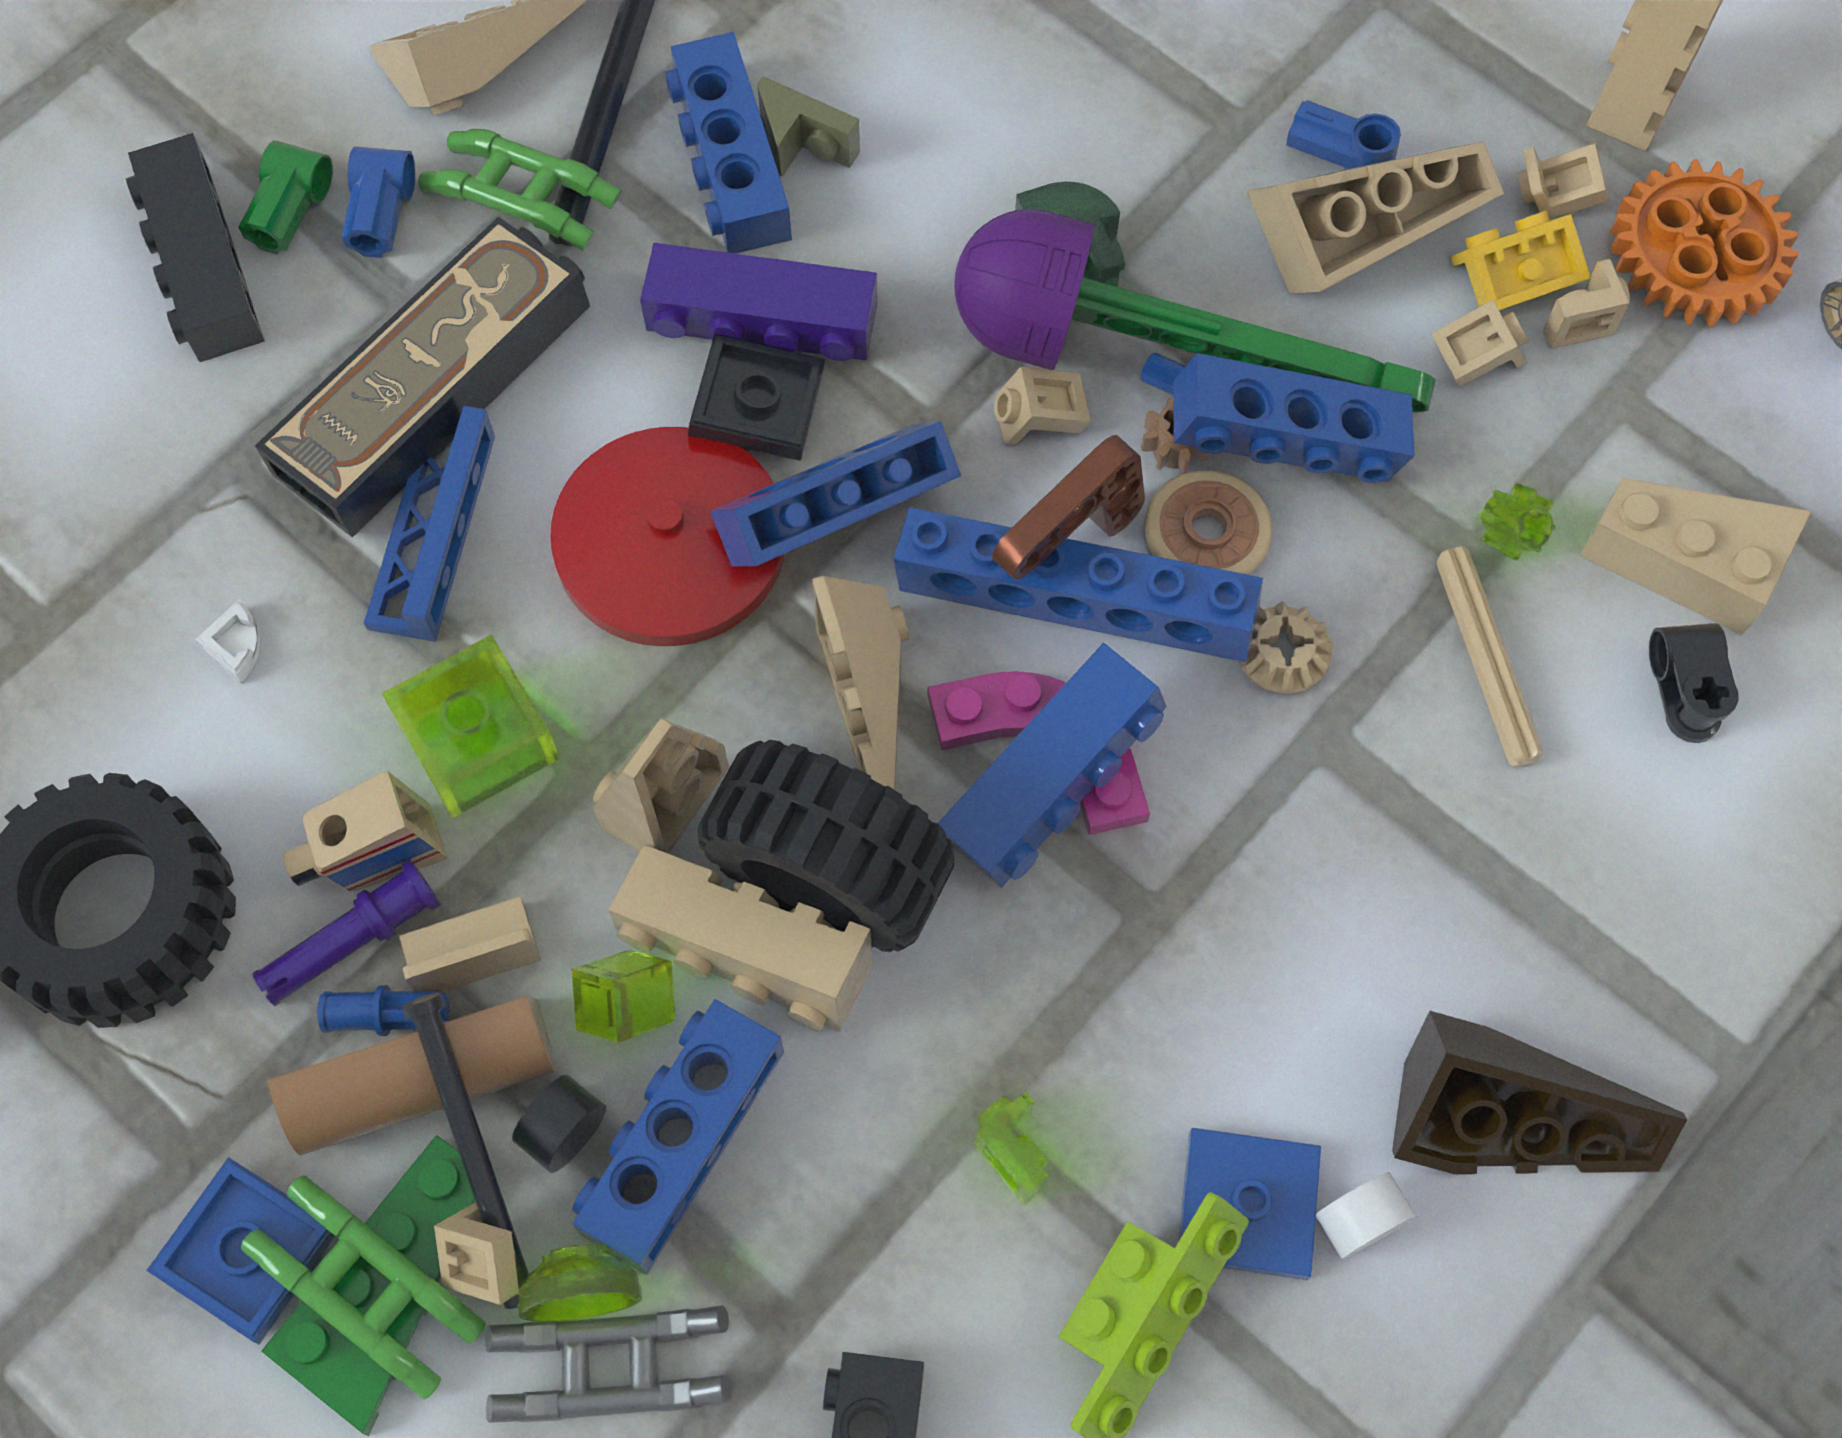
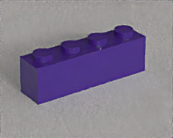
(760, 301)

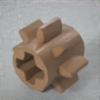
(1161, 441)

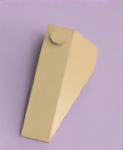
(660, 786)

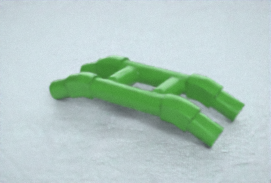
(532, 203)
(366, 1329)

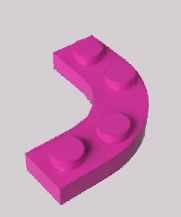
(1002, 707)

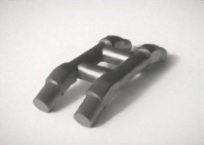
(575, 1339)

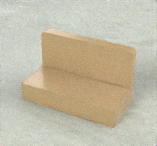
(469, 947)

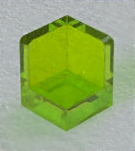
(623, 995)

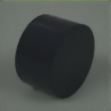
(558, 1123)

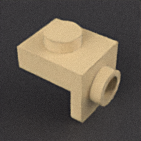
(1563, 181)

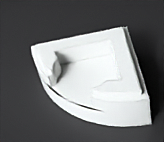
(233, 641)

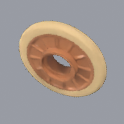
(1213, 495)

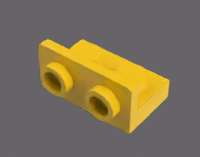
(1524, 264)

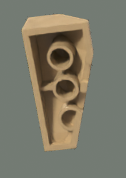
(455, 58)
(863, 657)

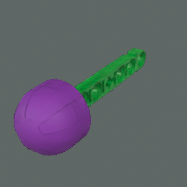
(1026, 283)

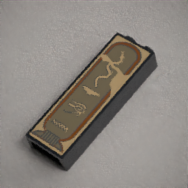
(407, 384)

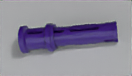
(374, 916)

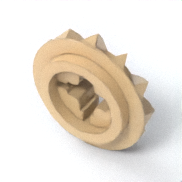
(1308, 662)

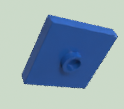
(1267, 1183)
(206, 1255)

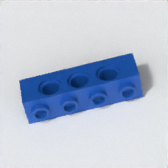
(720, 111)
(1292, 418)
(835, 494)
(642, 1230)

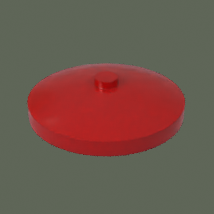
(642, 543)

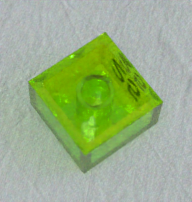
(472, 725)

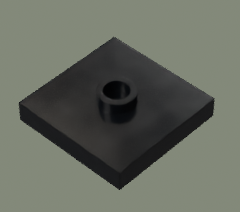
(756, 397)

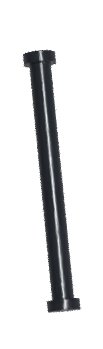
(463, 1121)

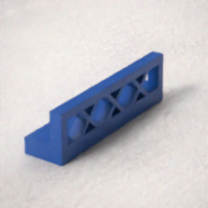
(443, 531)

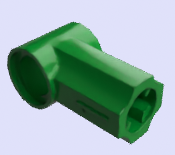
(288, 184)

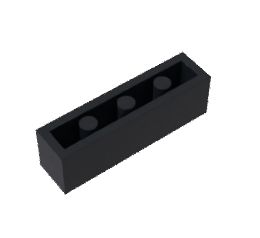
(194, 249)

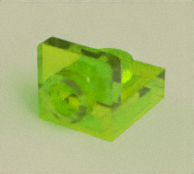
(1014, 1159)

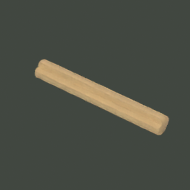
(1489, 657)

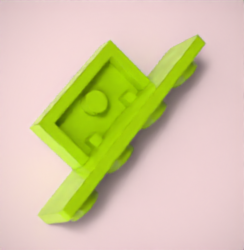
(1142, 1309)

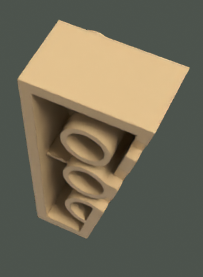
(1650, 66)
(1356, 216)
(743, 938)

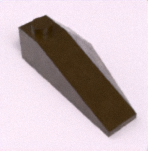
(1501, 1102)

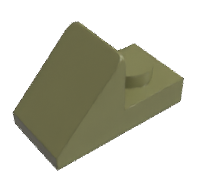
(800, 121)

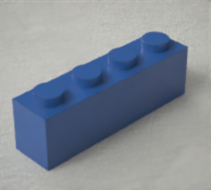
(1054, 765)

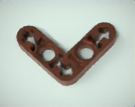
(1101, 487)

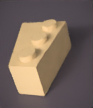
(1697, 547)

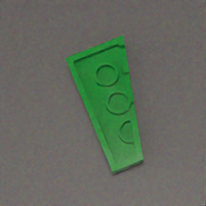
(406, 1219)

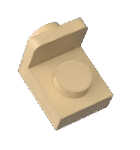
(1591, 311)
(1480, 342)
(1041, 402)
(476, 1257)

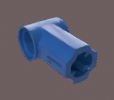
(1342, 137)
(377, 187)

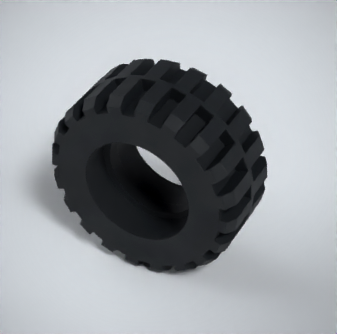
(827, 841)
(161, 950)

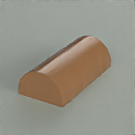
(394, 1080)

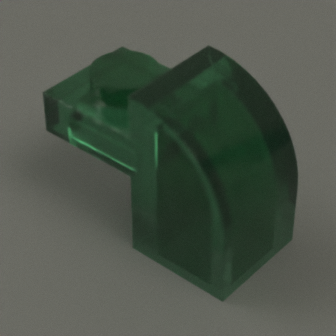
(1088, 205)

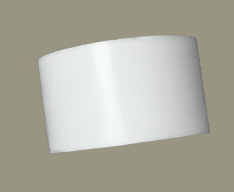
(1365, 1215)

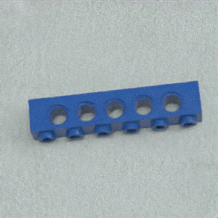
(1082, 586)

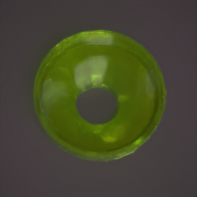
(578, 1285)

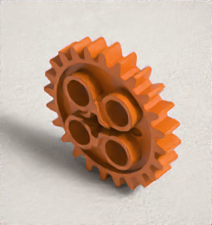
(1703, 243)

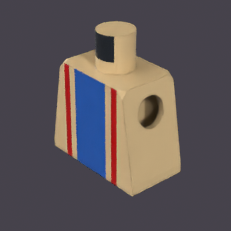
(366, 835)

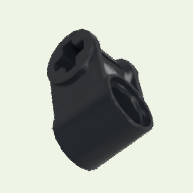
(1693, 678)

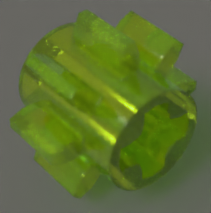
(1517, 521)

